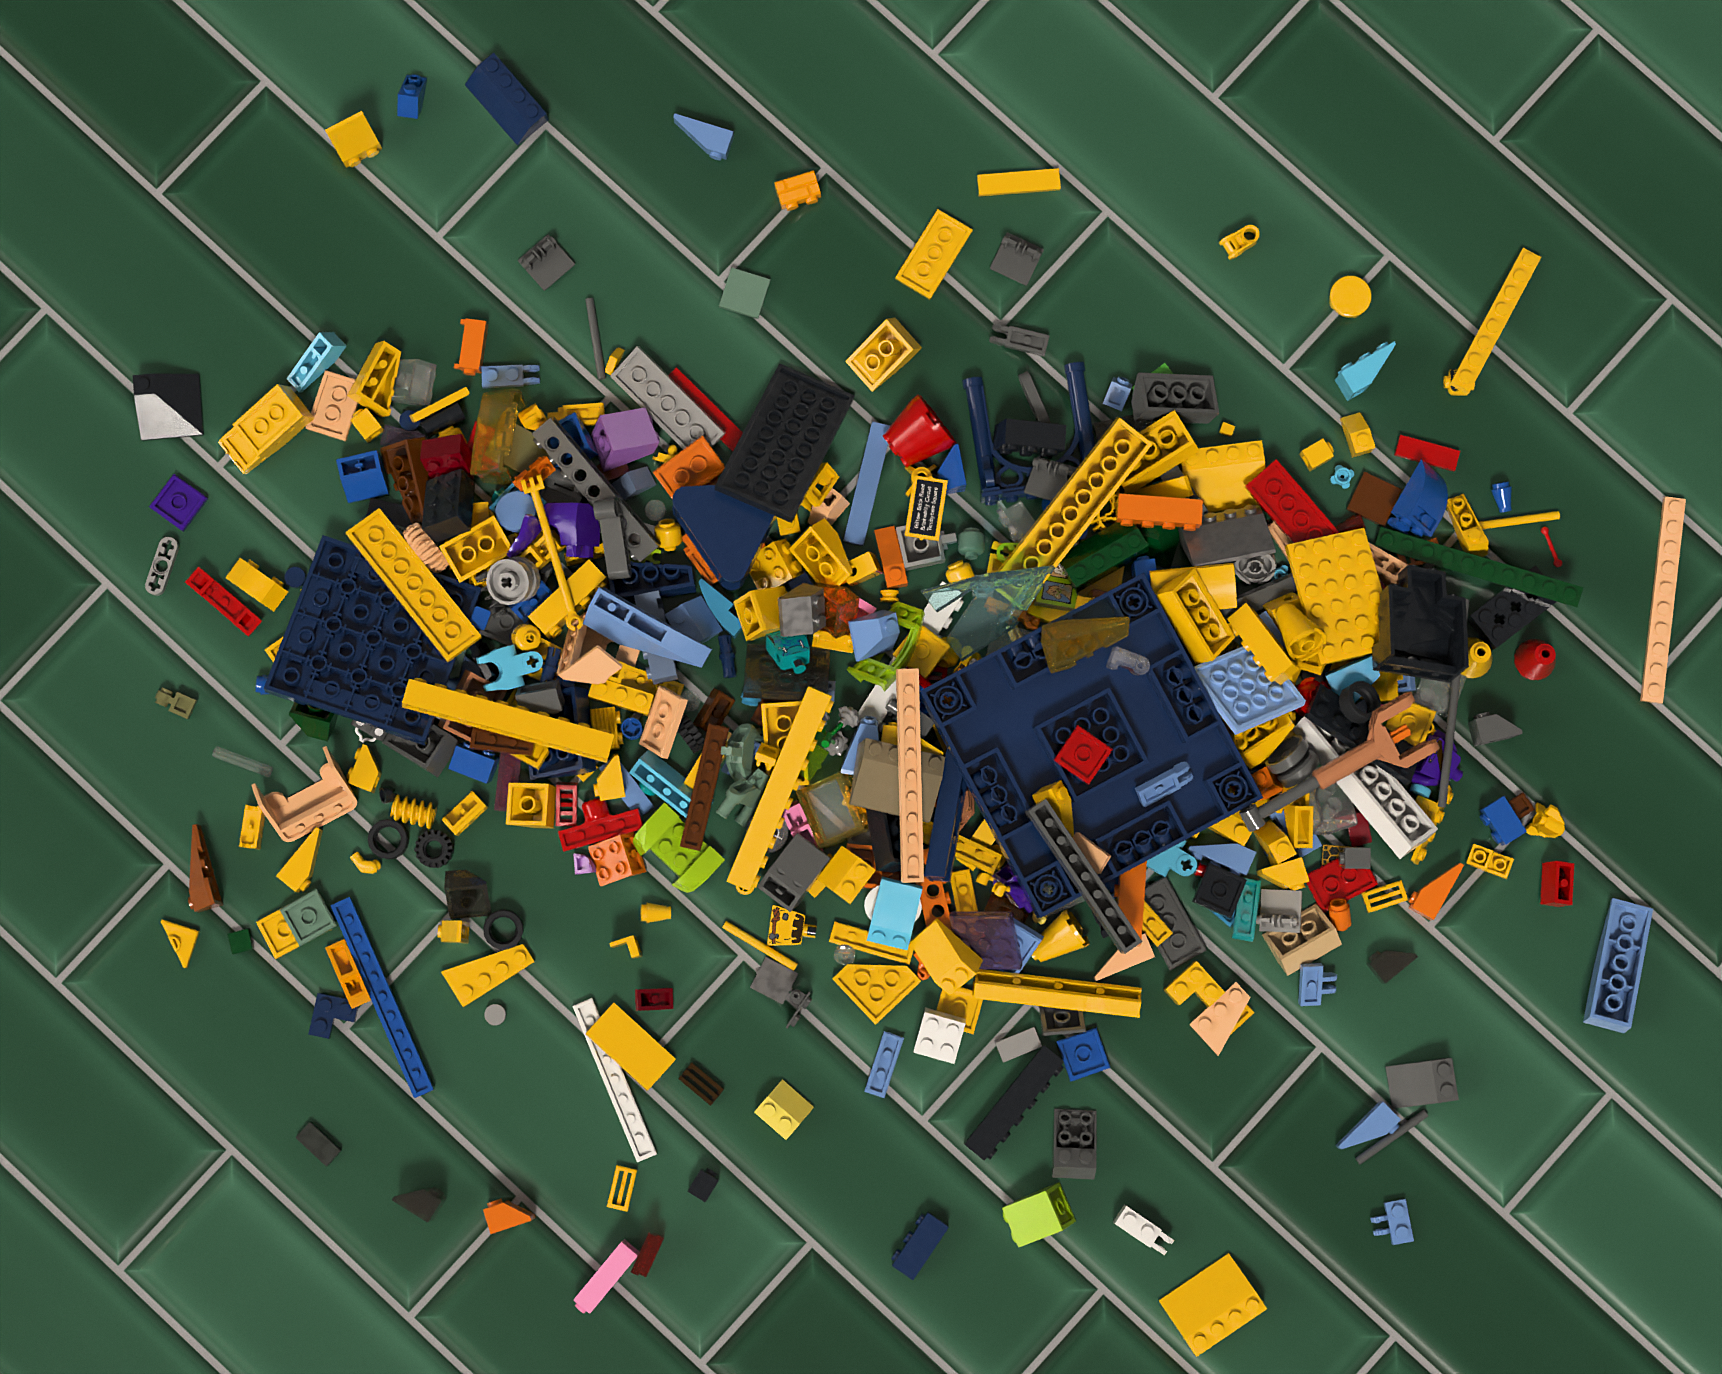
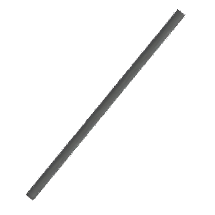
(1449, 738)

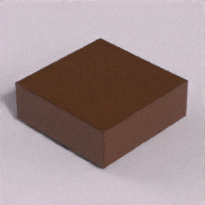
(1521, 805)

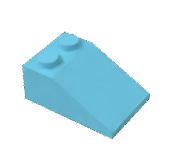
(894, 913)

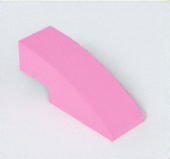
(798, 823)

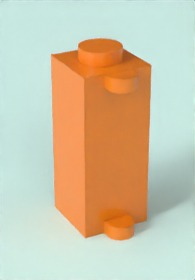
(472, 346)

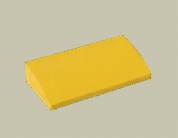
(1217, 578)

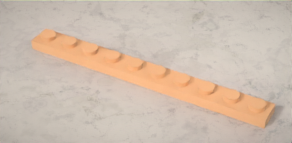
(1663, 600)
(909, 775)

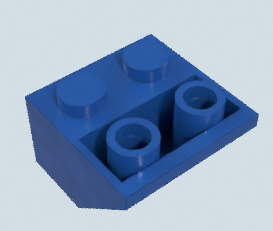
(362, 476)

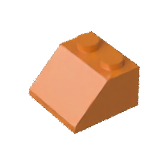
(505, 1215)

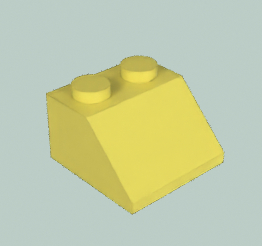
(784, 1109)

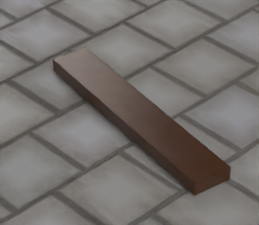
(704, 787)

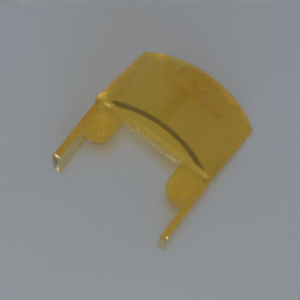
(495, 435)

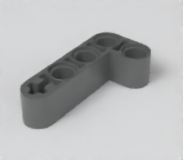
(614, 537)

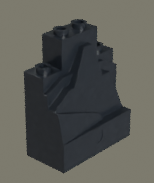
(1421, 627)

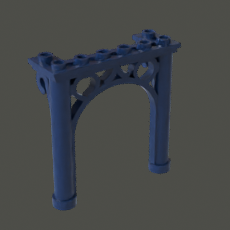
(984, 447)

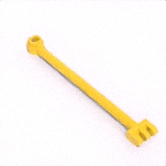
(534, 490)

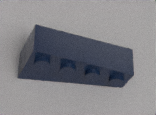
(651, 577)

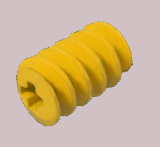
(413, 812)

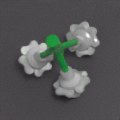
(836, 742)

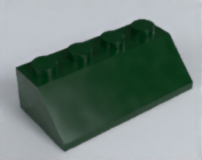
(1103, 555)

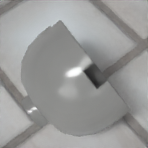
(1256, 569)

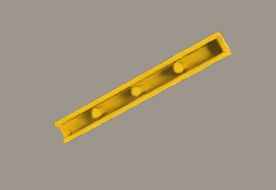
(1057, 993)

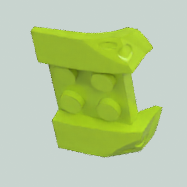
(663, 837)

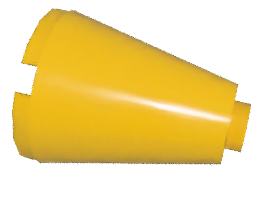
(1299, 633)
(1479, 658)
(1061, 938)

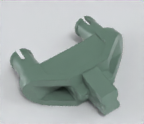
(740, 751)
(744, 792)

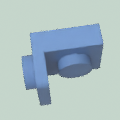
(1117, 393)

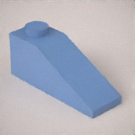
(710, 138)
(1374, 1124)

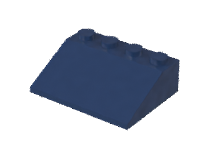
(563, 763)

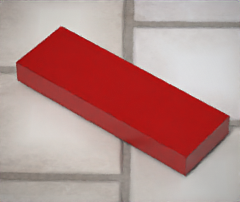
(1430, 453)

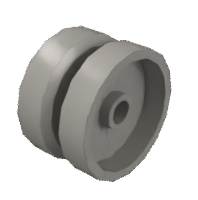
(513, 580)

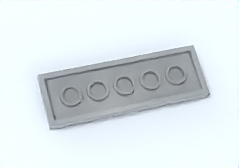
(665, 400)

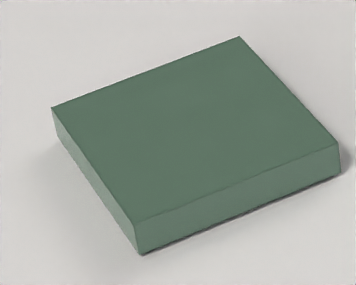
(744, 293)
(308, 917)

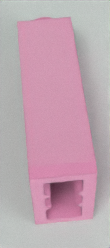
(606, 1277)

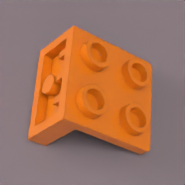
(616, 859)

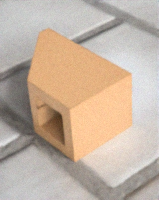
(830, 508)

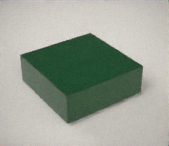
(240, 941)

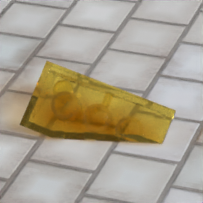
(1071, 640)

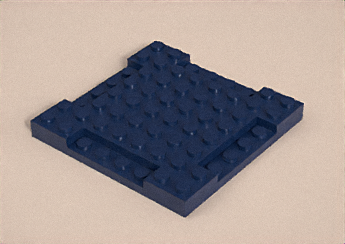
(358, 646)

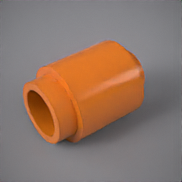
(1340, 914)

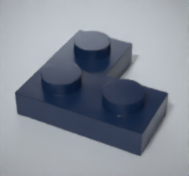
(325, 1012)

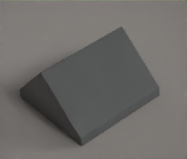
(1060, 1021)

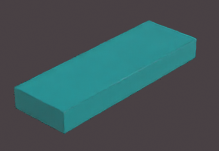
(1246, 911)

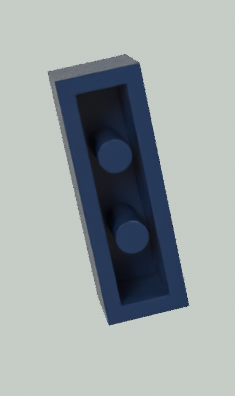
(919, 1245)

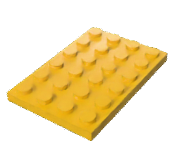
(1338, 592)

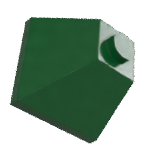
(1161, 544)
(313, 721)

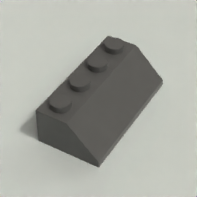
(1189, 395)

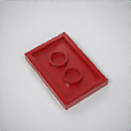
(1334, 882)

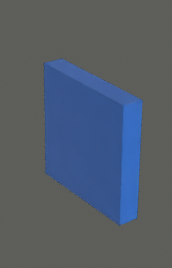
(1083, 1054)

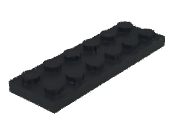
(1326, 713)

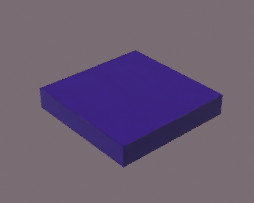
(178, 502)

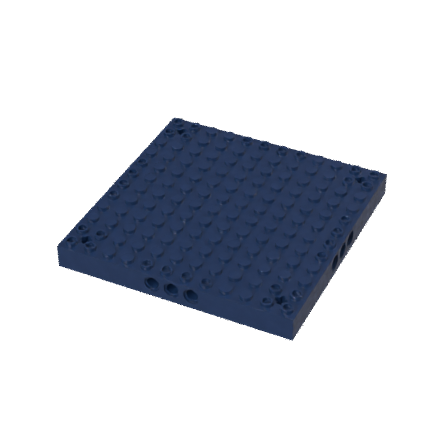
(1016, 716)

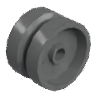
(1292, 761)

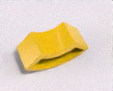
(256, 584)

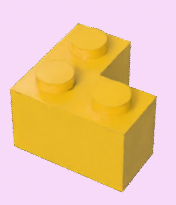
(1194, 980)

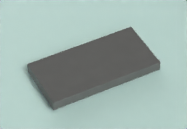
(1184, 941)

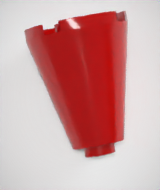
(1535, 659)

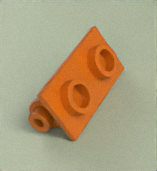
(540, 466)

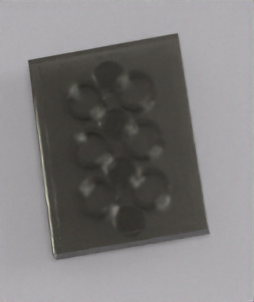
(767, 681)

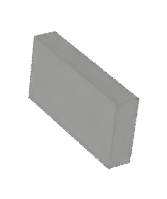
(1018, 1044)

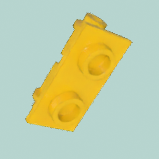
(825, 640)

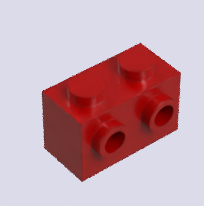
(1557, 883)

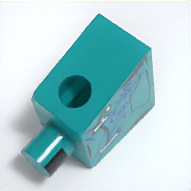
(788, 651)

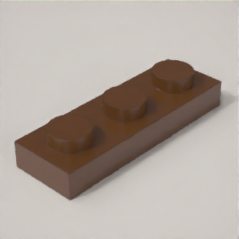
(495, 742)

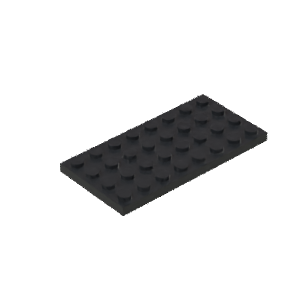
(784, 443)

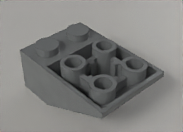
(794, 872)
(1074, 1144)

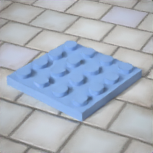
(1244, 692)

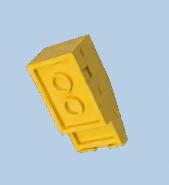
(265, 428)

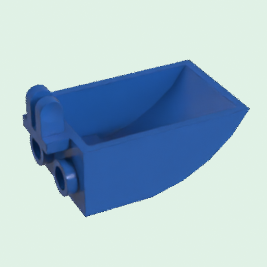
(1420, 503)

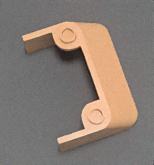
(586, 657)
(310, 807)

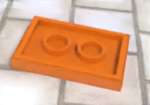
(690, 467)

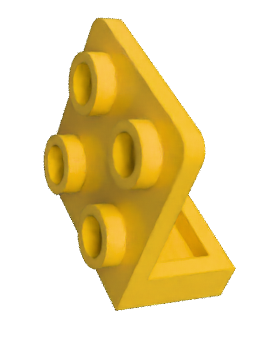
(775, 565)

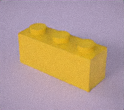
(622, 697)

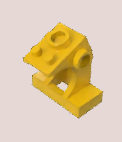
(825, 476)

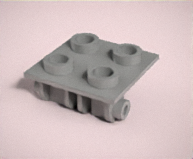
(1280, 911)

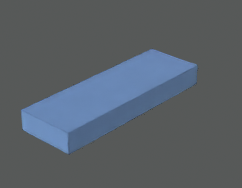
(884, 1064)

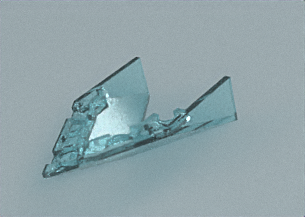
(993, 610)

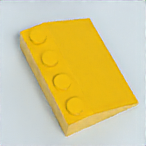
(1222, 472)
(1212, 1304)

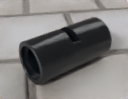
(442, 419)

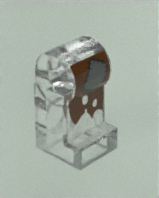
(1133, 662)

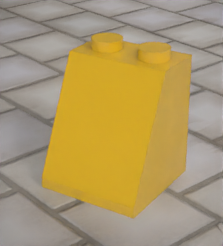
(759, 611)

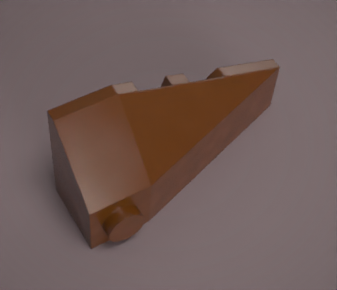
(409, 474)

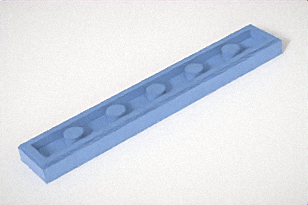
(867, 485)

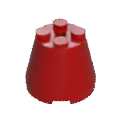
(918, 433)

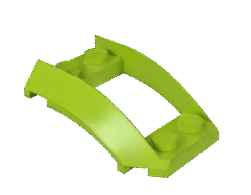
(883, 674)

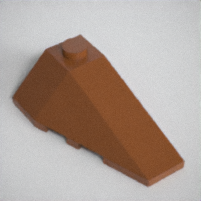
(202, 883)

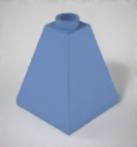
(867, 728)

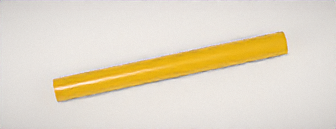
(1520, 520)
(760, 945)

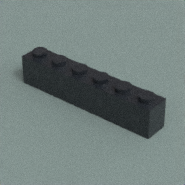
(1014, 1102)

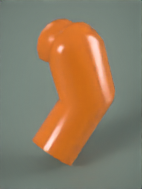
(922, 972)

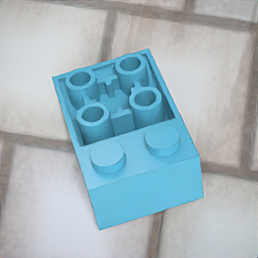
(1358, 377)

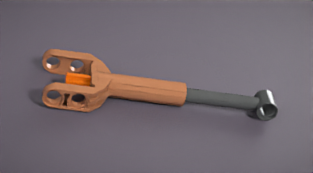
(1377, 746)

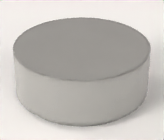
(495, 1014)

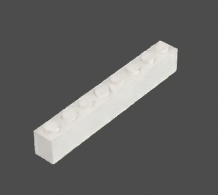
(878, 698)

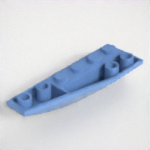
(640, 630)

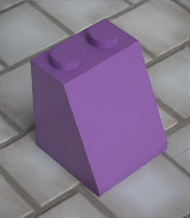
(624, 437)

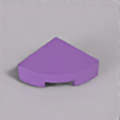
(583, 864)

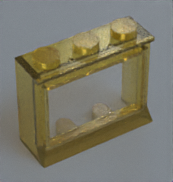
(829, 810)

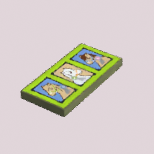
(1057, 591)

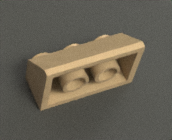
(1314, 940)

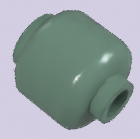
(971, 543)

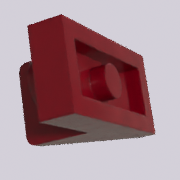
(654, 999)

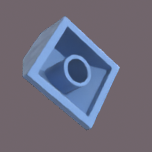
(874, 634)

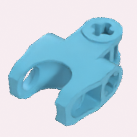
(510, 666)
(1172, 860)

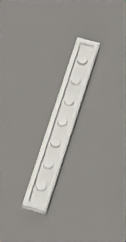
(617, 1087)

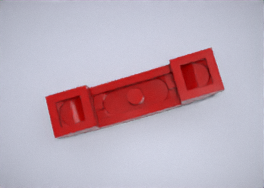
(223, 601)

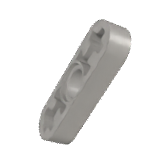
(171, 553)

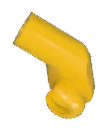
(365, 866)

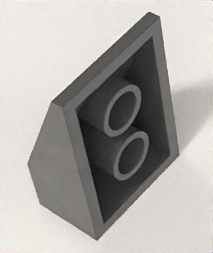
(430, 757)
(1421, 1083)

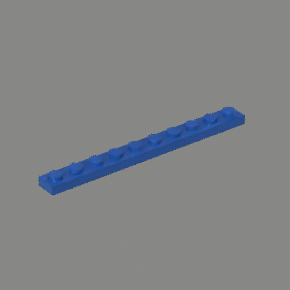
(382, 997)

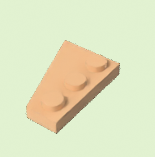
(1219, 1019)

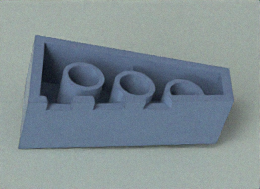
(660, 668)

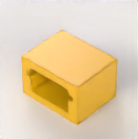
(1227, 429)

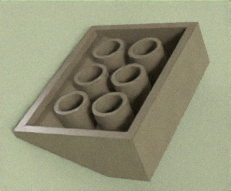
(877, 778)

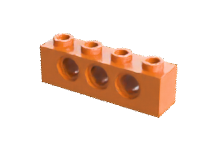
(929, 902)

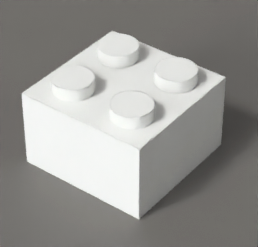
(939, 1035)

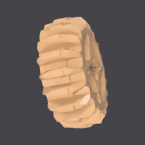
(425, 548)

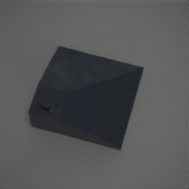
(168, 405)

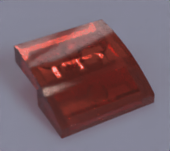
(647, 1254)

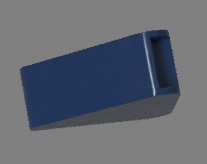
(722, 531)

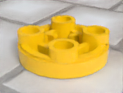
(1350, 296)

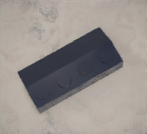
(506, 99)

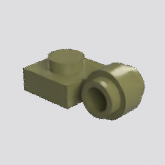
(180, 704)

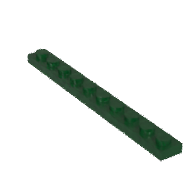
(1479, 567)

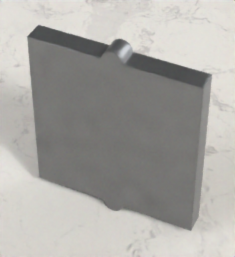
(774, 980)

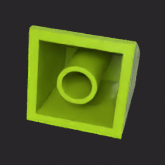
(1038, 1215)

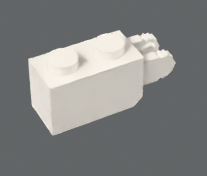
(1141, 1228)

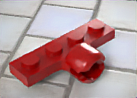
(599, 825)

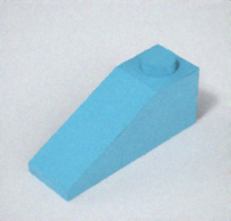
(317, 358)

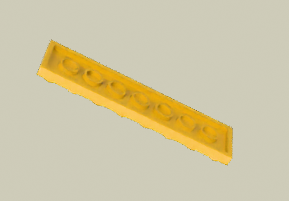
(413, 585)

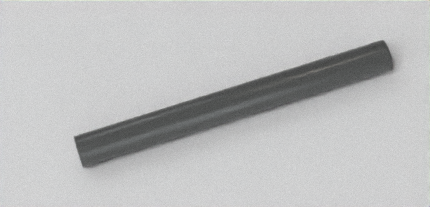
(595, 338)
(1391, 1137)

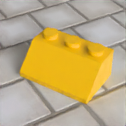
(476, 549)

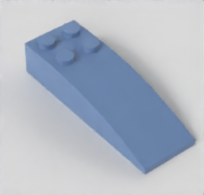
(1618, 966)

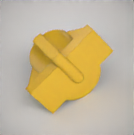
(532, 417)

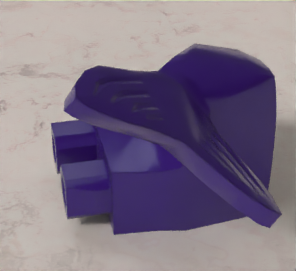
(574, 523)

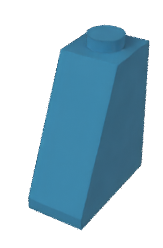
(1351, 672)

